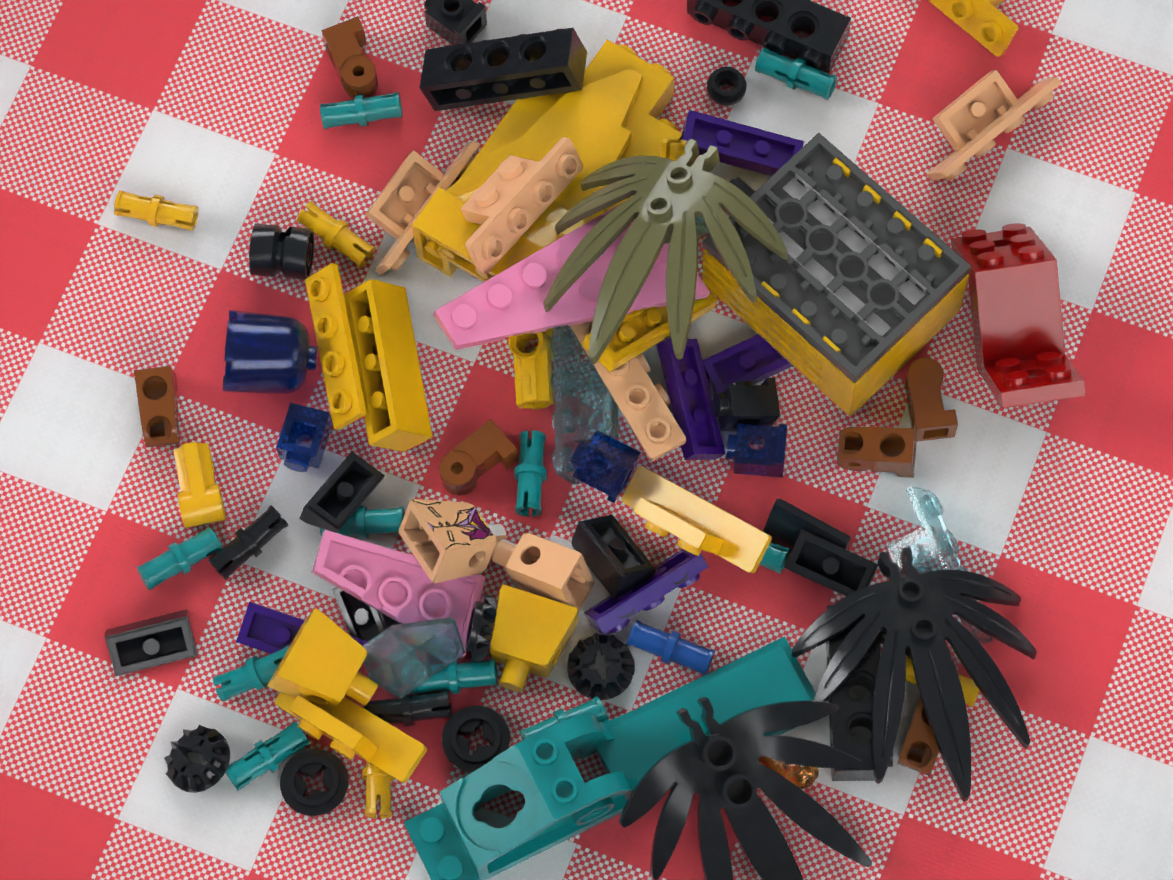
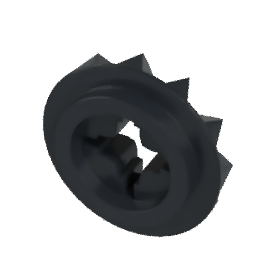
(481, 628)
(587, 680)
(466, 723)
(310, 764)
(193, 776)

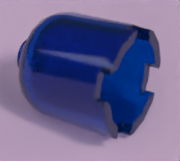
(266, 353)

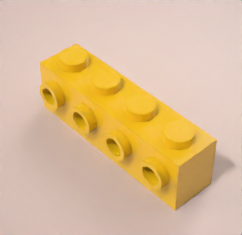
(388, 366)

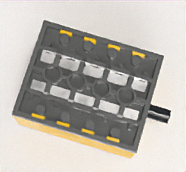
(858, 279)

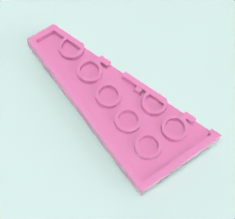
(515, 298)

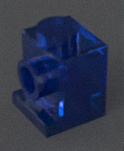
(300, 425)
(760, 462)
(605, 464)

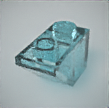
(412, 653)

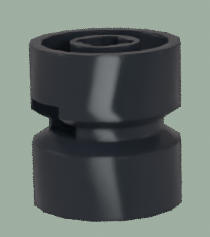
(281, 251)

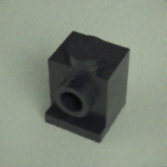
(457, 26)
(747, 404)

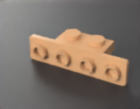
(981, 115)
(406, 198)
(515, 200)
(639, 401)

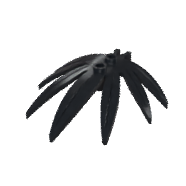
(917, 621)
(726, 775)

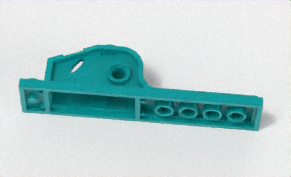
(555, 795)

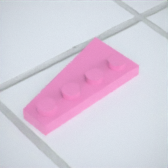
(395, 582)

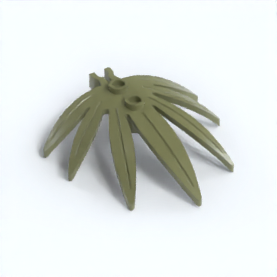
(666, 206)

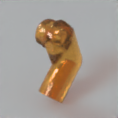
(799, 775)

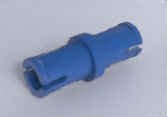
(670, 647)

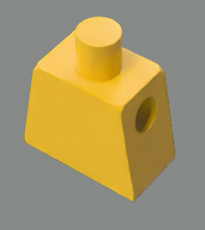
(529, 635)
(323, 665)

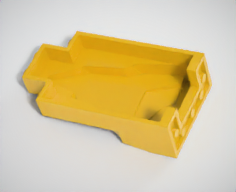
(605, 120)

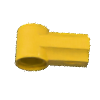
(532, 371)
(199, 494)

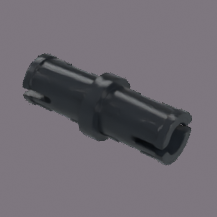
(248, 542)
(412, 708)

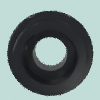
(728, 76)

